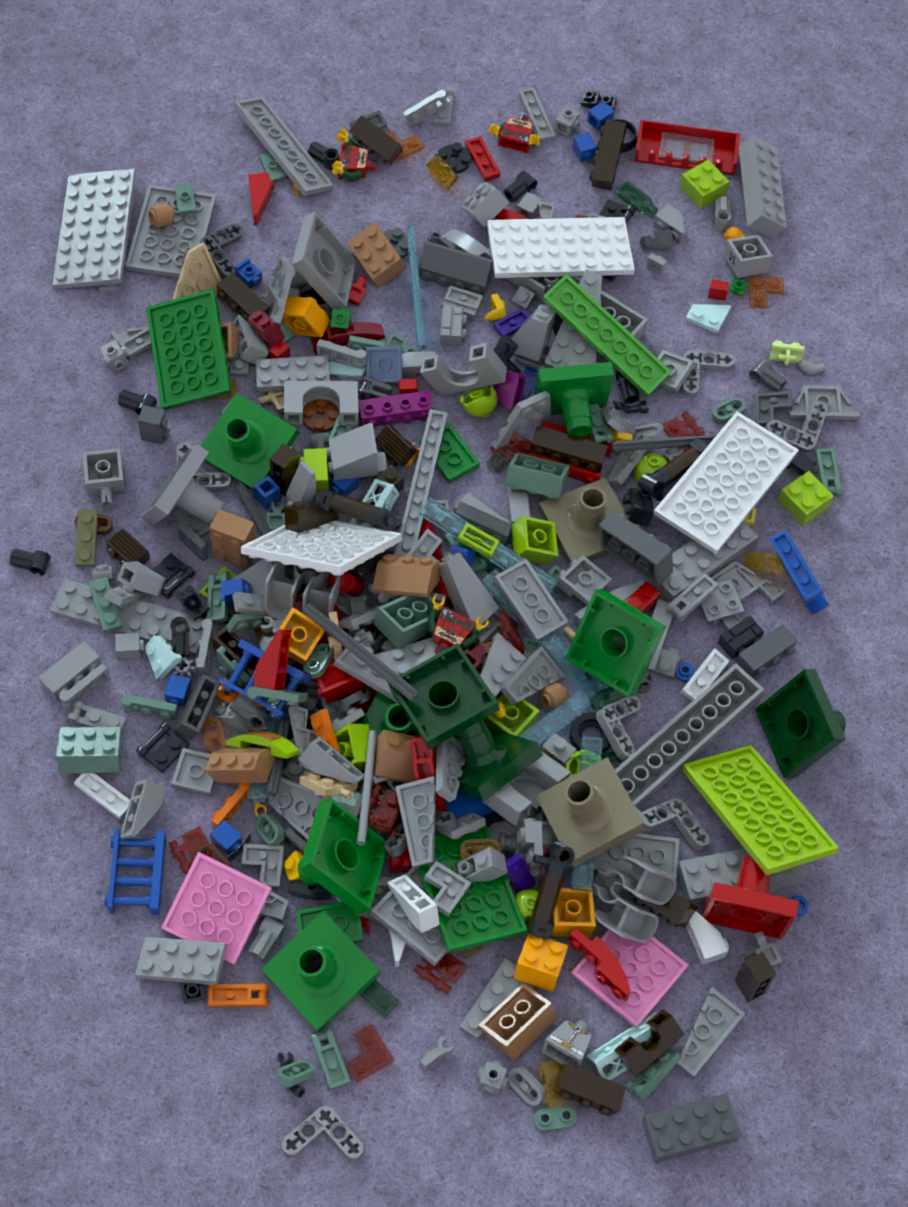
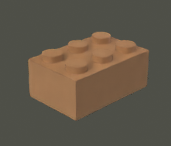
(377, 255)
(228, 535)

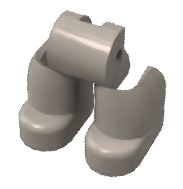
(282, 591)
(643, 881)

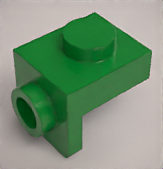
(340, 318)

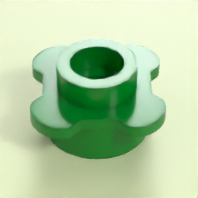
(738, 290)

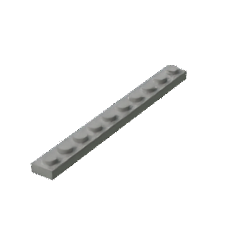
(421, 481)

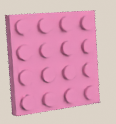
(217, 906)
(649, 971)

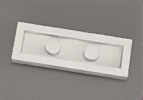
(705, 675)
(103, 794)

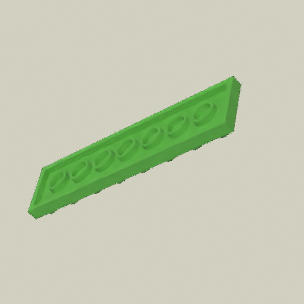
(606, 335)

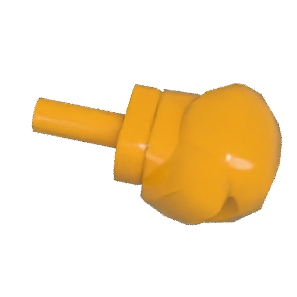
(732, 233)

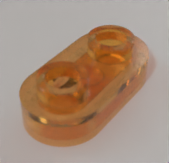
(214, 737)
(477, 846)

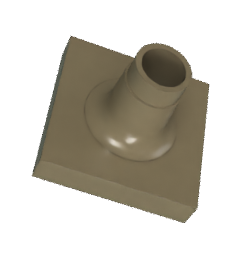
(578, 518)
(591, 811)

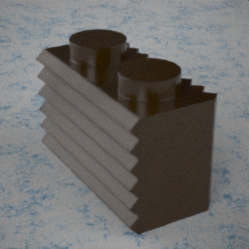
(395, 446)
(126, 548)

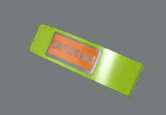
(279, 745)

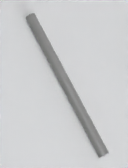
(367, 788)

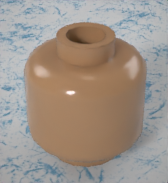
(161, 215)
(553, 696)

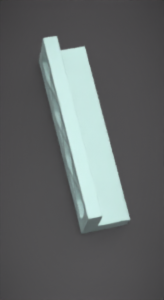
(383, 500)
(606, 1053)

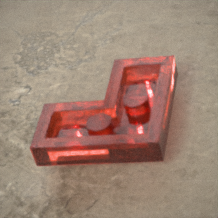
(374, 1055)

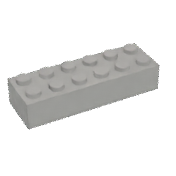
(762, 187)
(694, 560)
(700, 873)

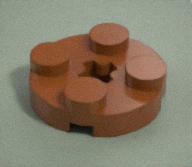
(316, 407)

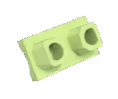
(786, 352)

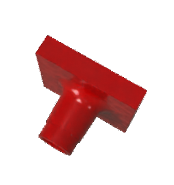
(749, 904)

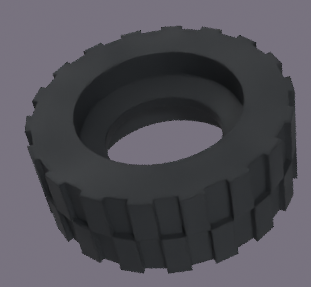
(580, 724)

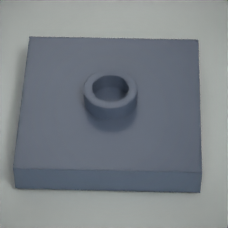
(384, 363)

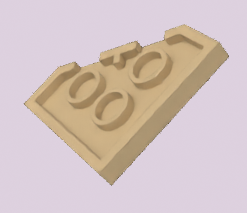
(197, 273)

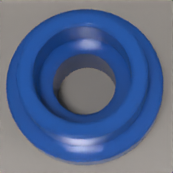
(684, 676)

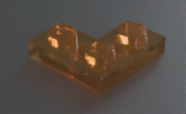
(410, 145)
(761, 286)

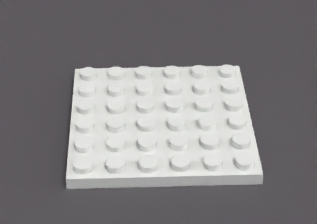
(327, 548)

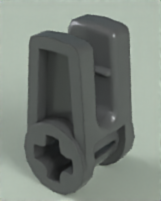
(373, 389)

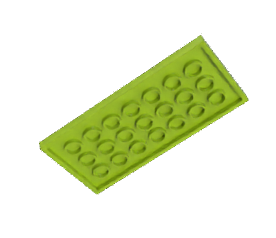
(759, 809)

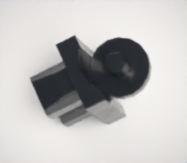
(193, 603)

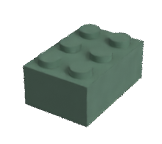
(537, 475)
(404, 619)
(89, 750)

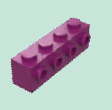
(395, 408)

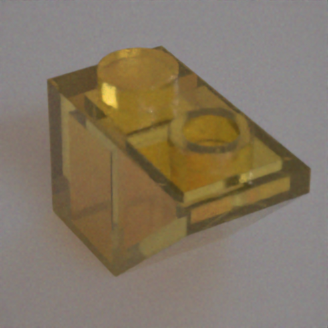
(764, 563)

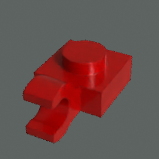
(357, 291)

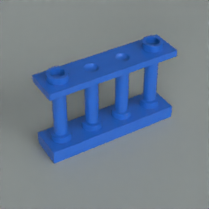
(799, 572)
(249, 652)
(154, 882)

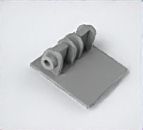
(722, 602)

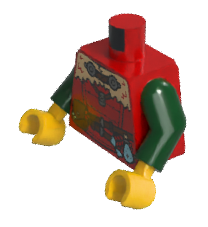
(516, 134)
(353, 160)
(452, 628)

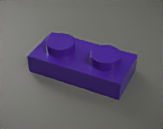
(511, 323)
(519, 873)

